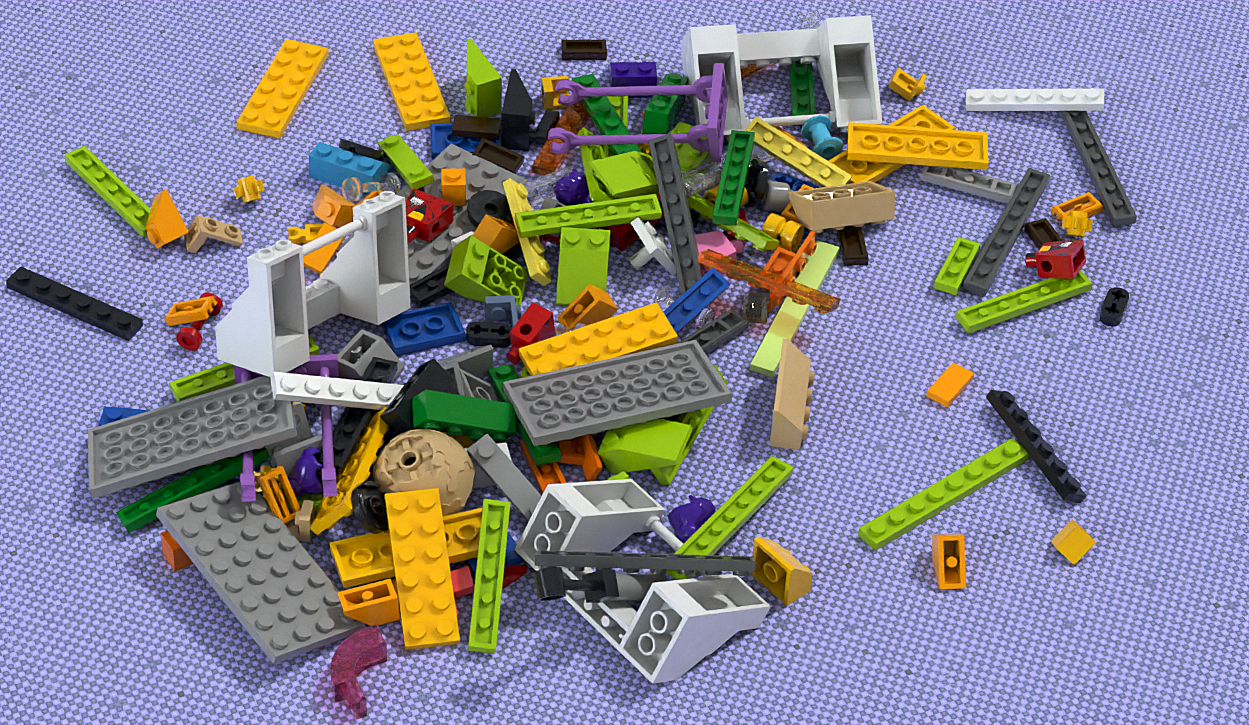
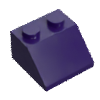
(632, 74)

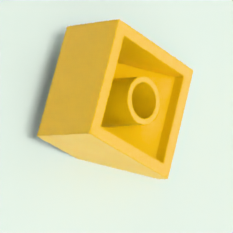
(780, 571)

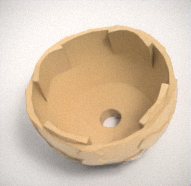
(438, 464)

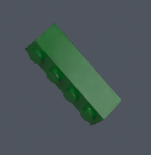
(664, 109)
(463, 415)

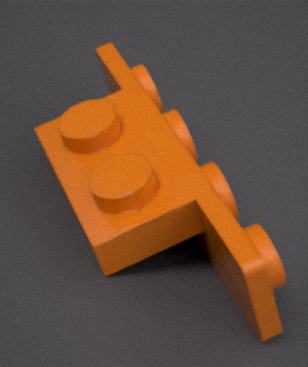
(788, 265)
(581, 452)

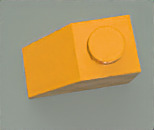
(454, 186)
(332, 207)
(164, 221)
(496, 234)
(588, 308)
(949, 560)
(371, 603)

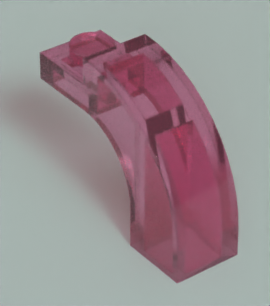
(350, 659)

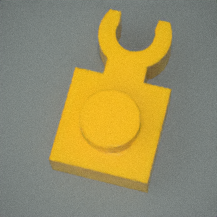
(305, 235)

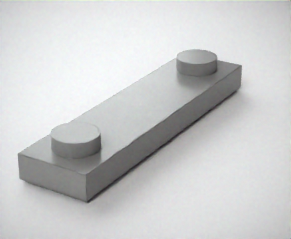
(969, 182)
(505, 476)

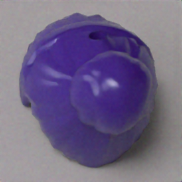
(572, 189)
(305, 473)
(690, 517)

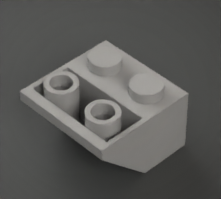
(358, 353)

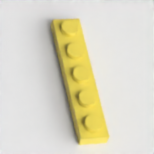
(796, 155)
(531, 246)

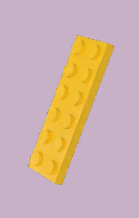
(411, 81)
(282, 88)
(917, 146)
(874, 171)
(610, 338)
(356, 472)
(370, 555)
(422, 569)

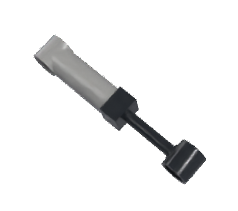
(595, 586)

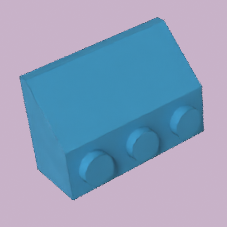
(336, 164)

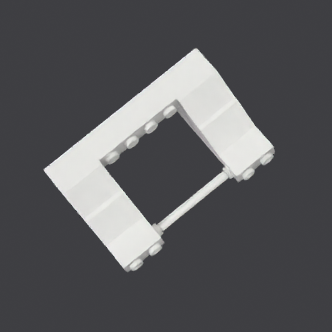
(842, 55)
(365, 281)
(677, 617)

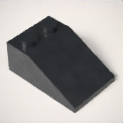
(517, 116)

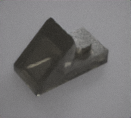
(754, 307)

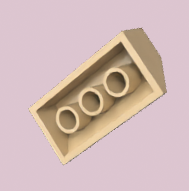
(843, 206)
(791, 398)

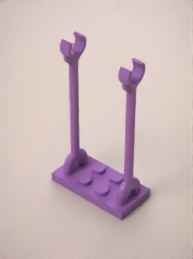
(714, 112)
(319, 365)

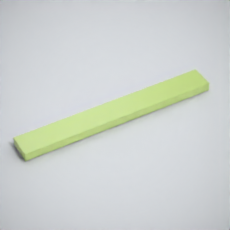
(791, 314)

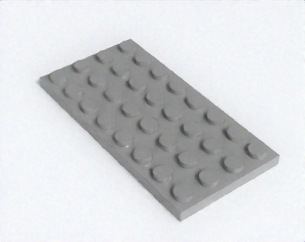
(480, 175)
(616, 392)
(187, 435)
(259, 571)

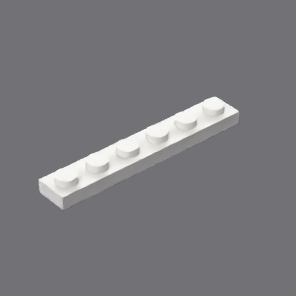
(1035, 99)
(332, 391)

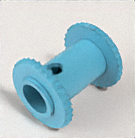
(818, 129)

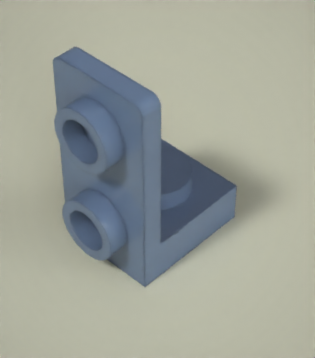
(502, 308)

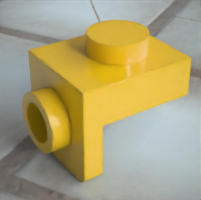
(906, 85)

